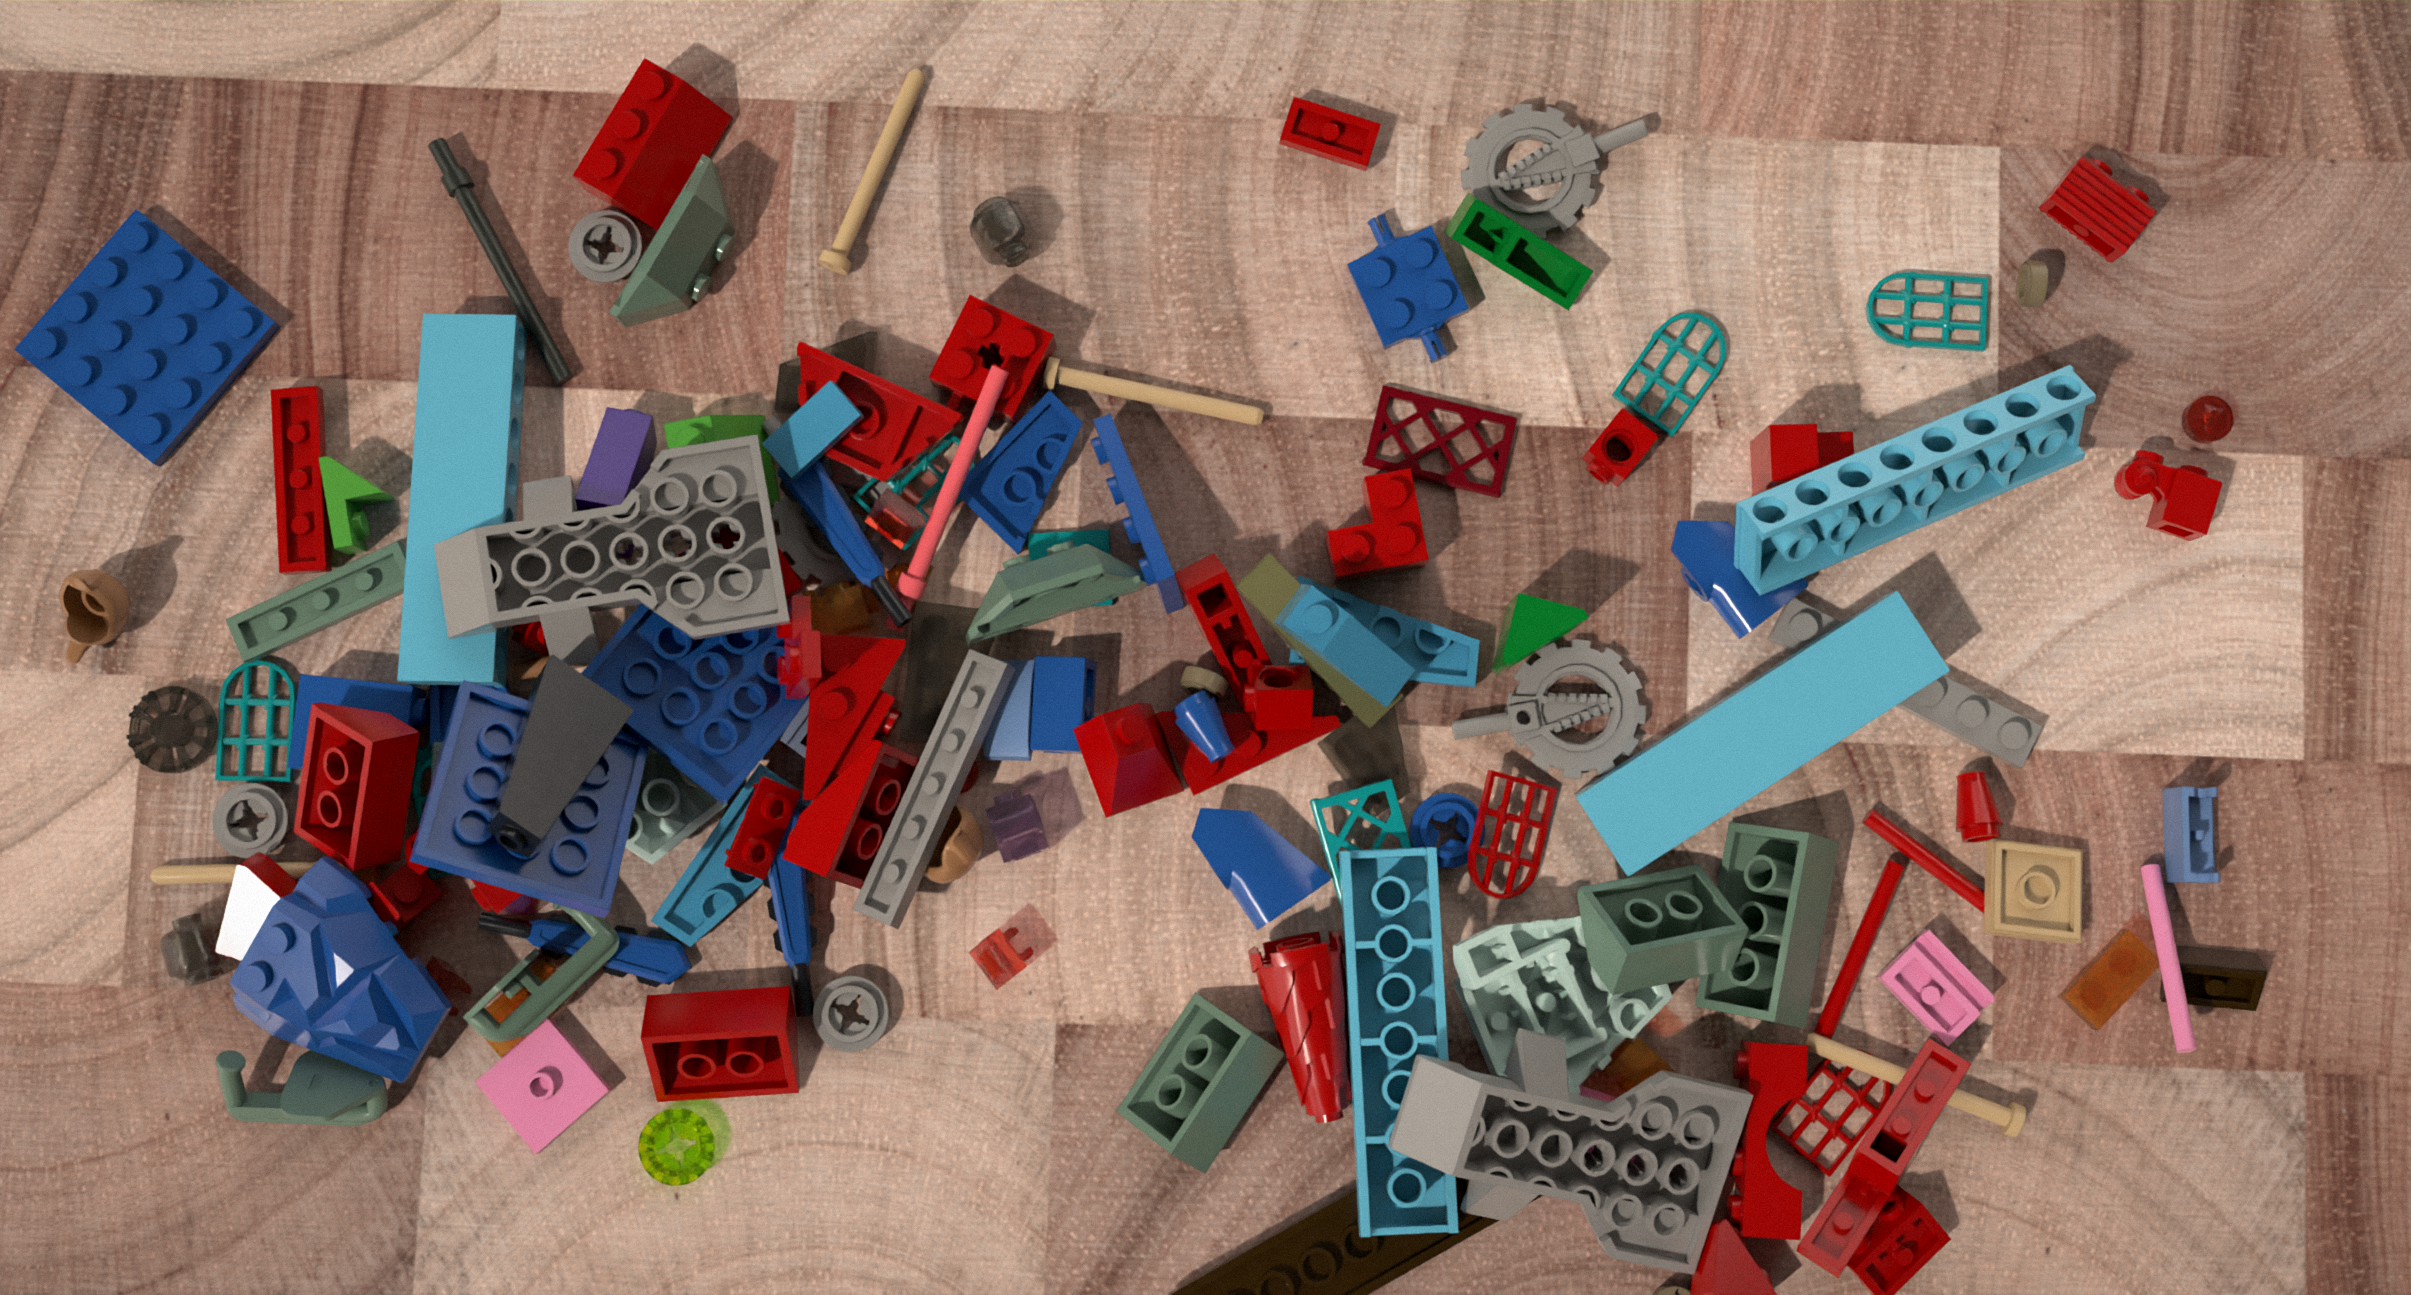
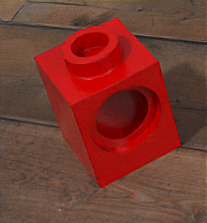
(1632, 434)
(1280, 697)

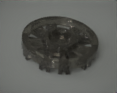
(172, 729)

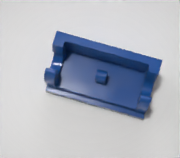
(1061, 702)

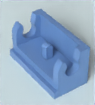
(2189, 835)

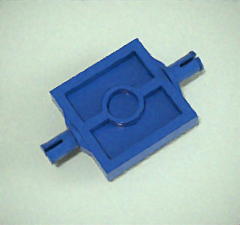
(1408, 288)

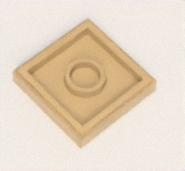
(2033, 892)

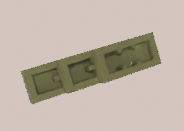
(1268, 590)

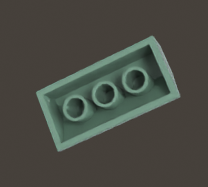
(1782, 893)

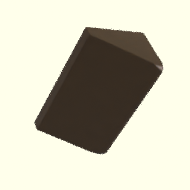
(2220, 977)

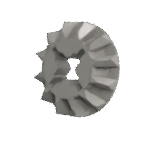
(595, 229)
(234, 809)
(829, 1020)

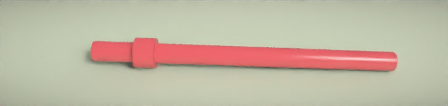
(912, 583)

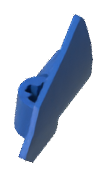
(1710, 572)
(1255, 863)

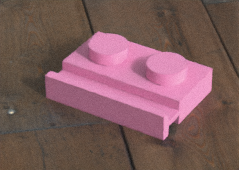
(1936, 987)

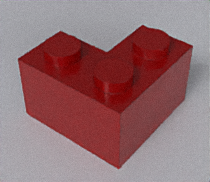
(1792, 451)
(1390, 539)

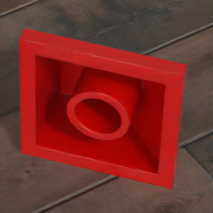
(1128, 758)

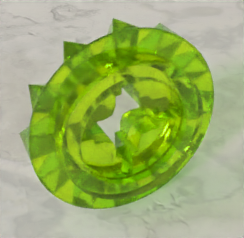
(658, 1133)

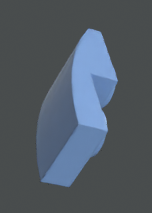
(1011, 726)

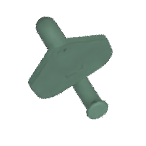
(554, 991)
(316, 1093)

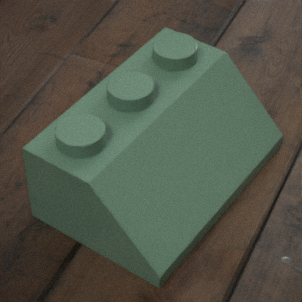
(1658, 929)
(1199, 1083)

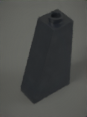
(556, 747)

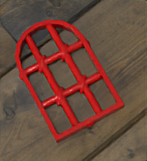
(1502, 817)
(1834, 1126)

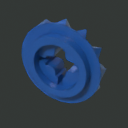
(1441, 808)

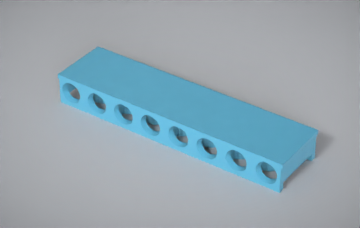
(1910, 480)
(459, 482)
(1761, 732)
(1392, 1016)

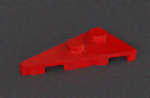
(850, 680)
(1250, 751)

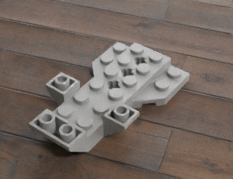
(567, 564)
(1535, 1136)

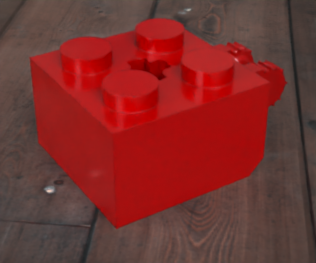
(989, 331)

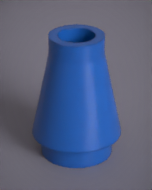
(1204, 725)

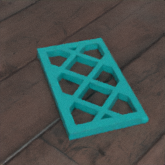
(1332, 842)

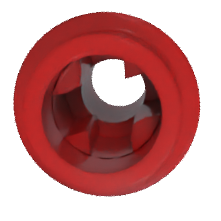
(1976, 809)

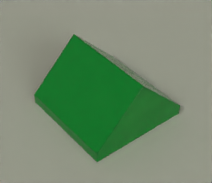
(1531, 625)

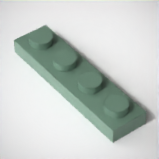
(319, 603)

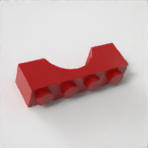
(1762, 1200)

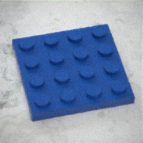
(147, 338)
(701, 701)
(579, 853)

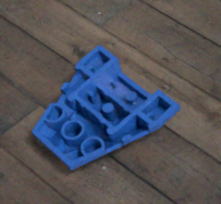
(338, 979)

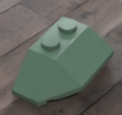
(681, 253)
(1050, 588)

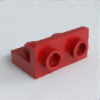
(1897, 1245)

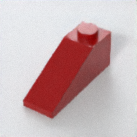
(1222, 621)

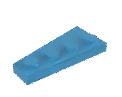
(1432, 650)
(707, 886)

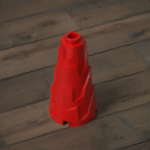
(1307, 1001)

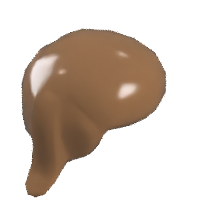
(94, 610)
(956, 849)

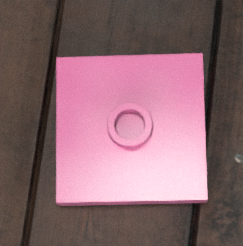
(543, 1086)

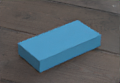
(813, 430)

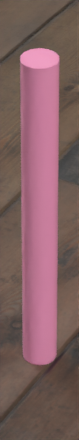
(2168, 959)

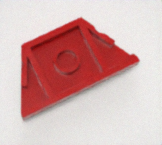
(896, 421)

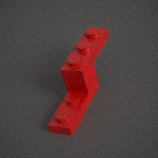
(1883, 1157)

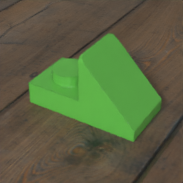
(344, 496)

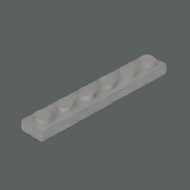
(1940, 703)
(934, 789)

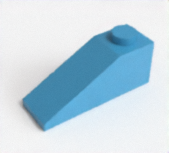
(1344, 644)

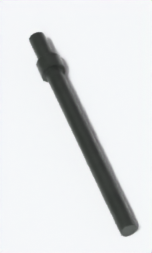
(460, 185)

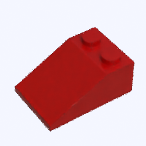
(851, 817)

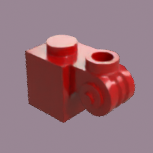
(2181, 496)

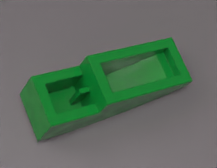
(1518, 251)

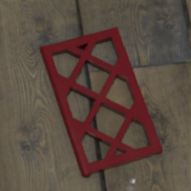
(1470, 417)

